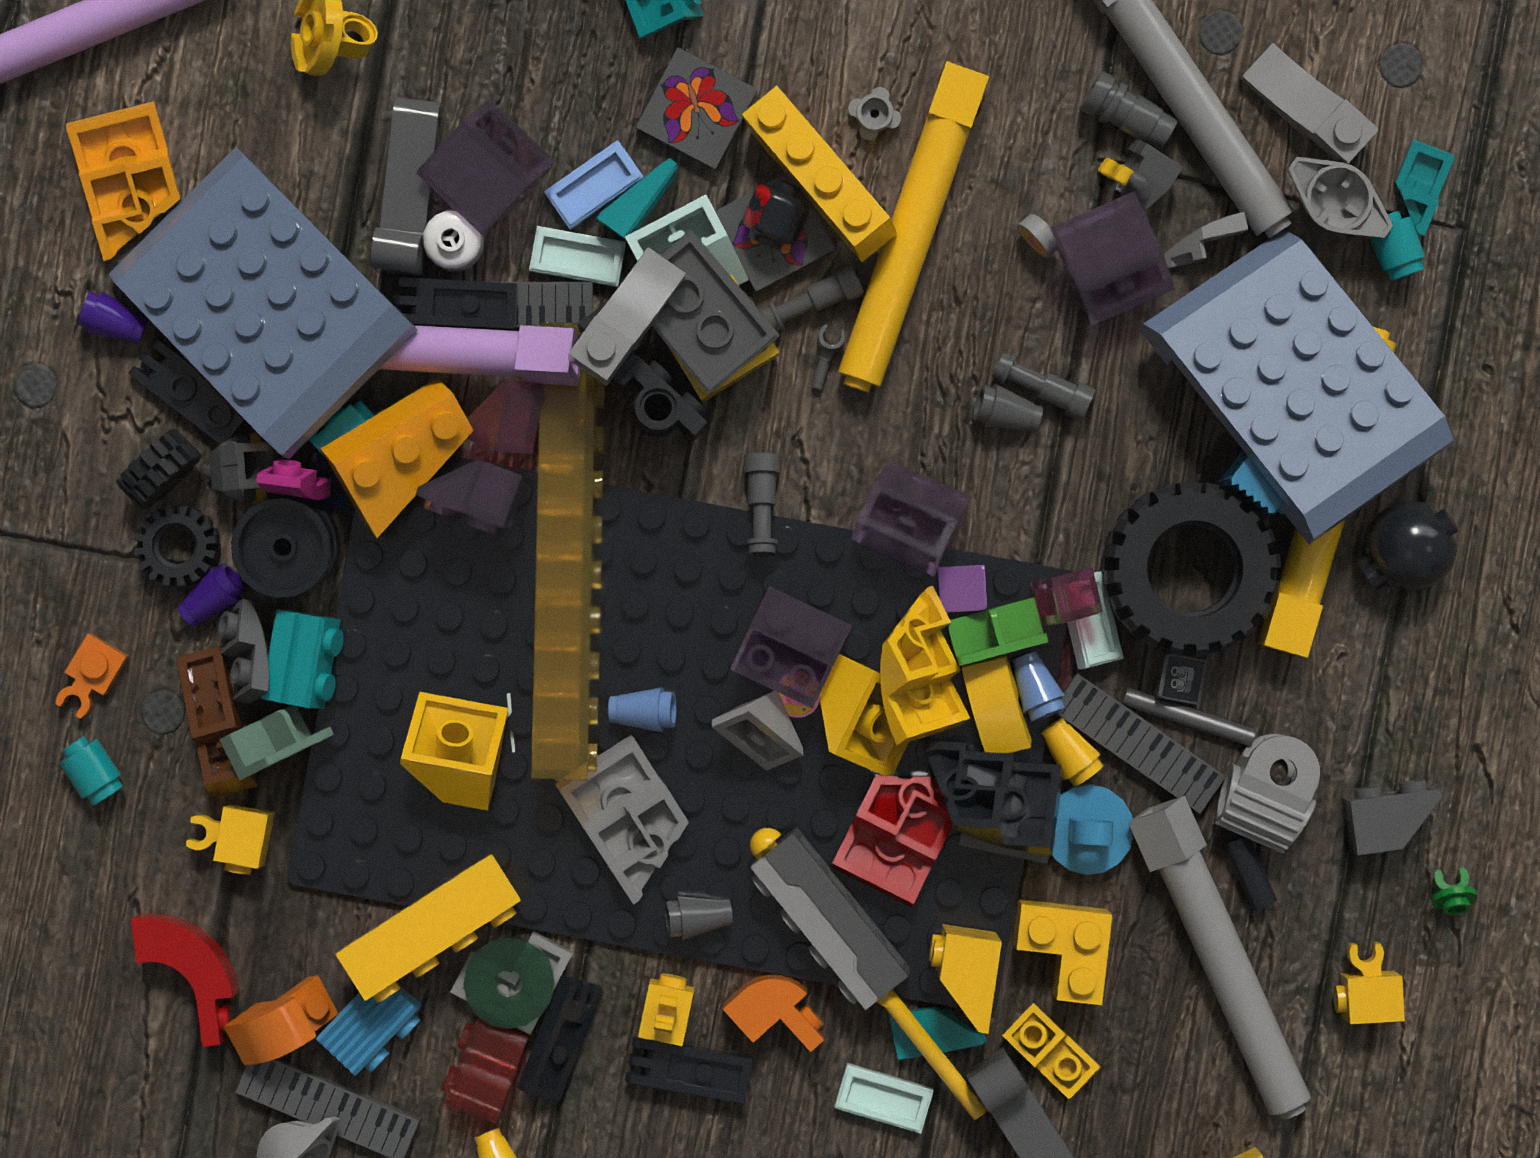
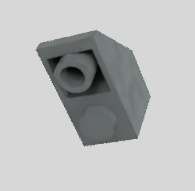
(1387, 819)

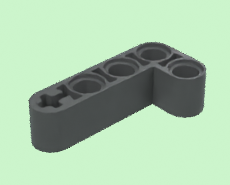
(407, 197)
(1016, 1108)

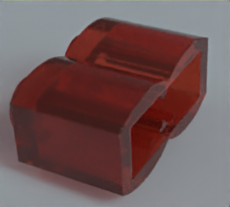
(486, 1069)

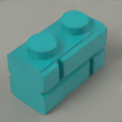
(302, 659)

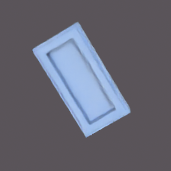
(594, 185)

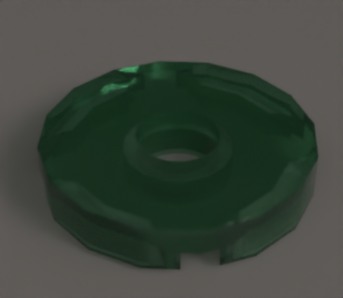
(494, 1005)

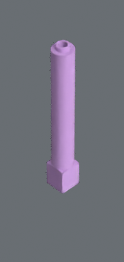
(75, 30)
(531, 353)

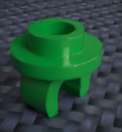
(1456, 898)

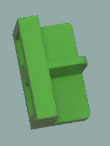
(996, 631)

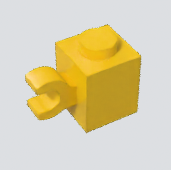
(240, 837)
(1371, 993)
(666, 1009)

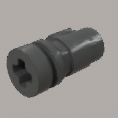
(1128, 112)

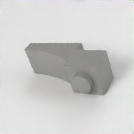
(1309, 105)
(626, 316)

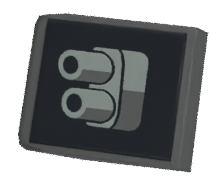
(1180, 678)

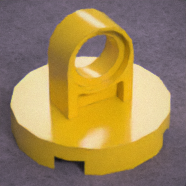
(324, 35)

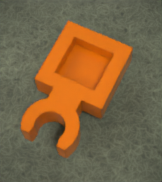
(93, 668)

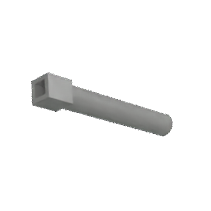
(1200, 113)
(1172, 844)

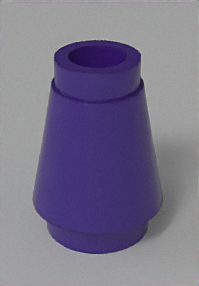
(111, 319)
(213, 594)

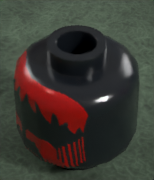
(776, 214)

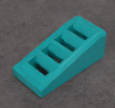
(635, 205)

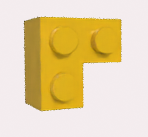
(1076, 937)

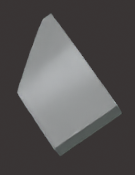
(1191, 247)

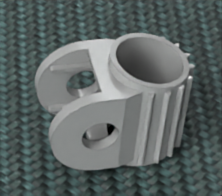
(1265, 809)

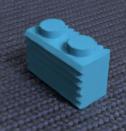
(1250, 483)
(366, 1026)

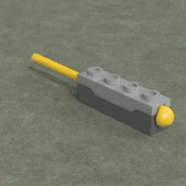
(845, 940)

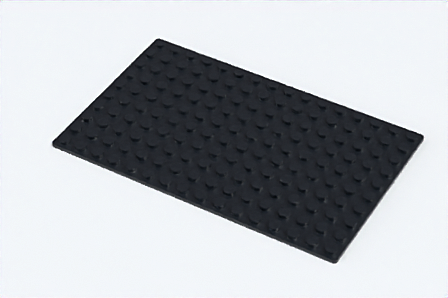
(455, 618)

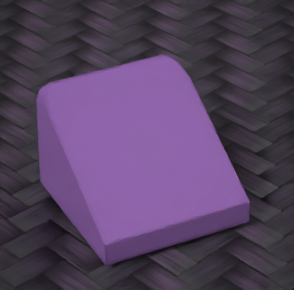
(962, 588)

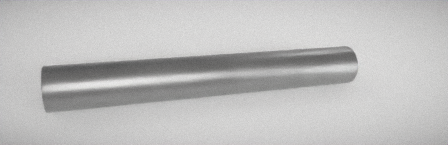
(1188, 716)

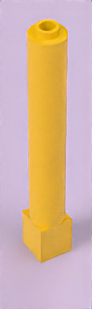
(915, 224)
(1297, 605)

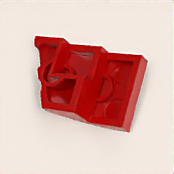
(895, 836)

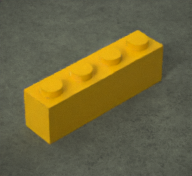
(819, 174)
(429, 927)

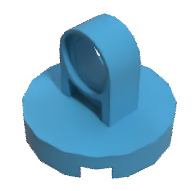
(1091, 829)

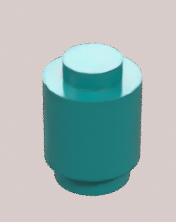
(1400, 250)
(90, 770)

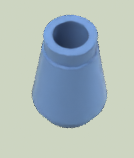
(1037, 688)
(644, 709)

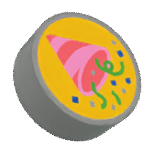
(1038, 235)

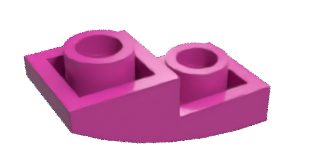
(289, 479)

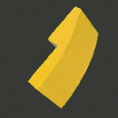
(996, 705)
(1051, 1051)

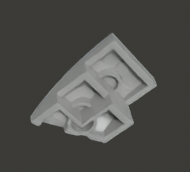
(626, 814)

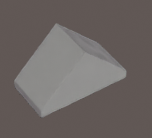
(761, 730)

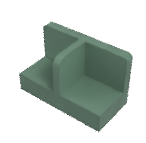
(270, 741)

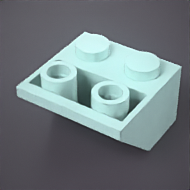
(703, 221)

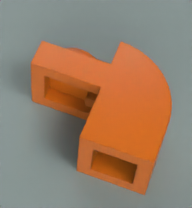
(773, 998)
(282, 1024)

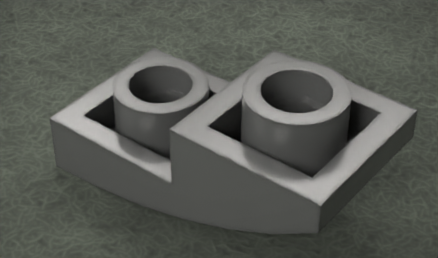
(245, 640)

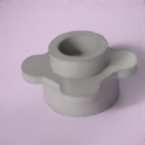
(876, 101)

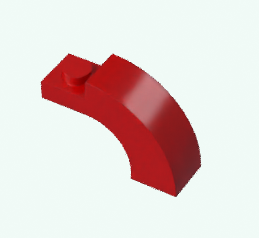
(198, 958)

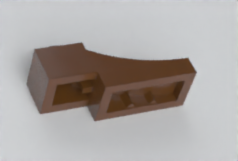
(211, 717)

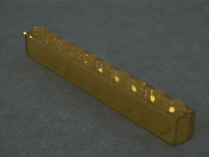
(566, 579)

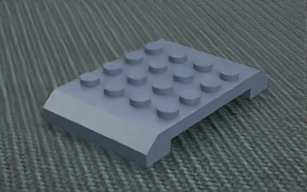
(262, 303)
(1301, 382)

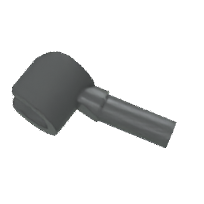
(825, 357)

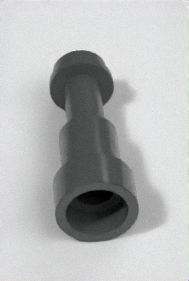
(820, 295)
(1052, 389)
(762, 474)

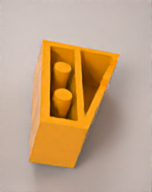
(397, 452)

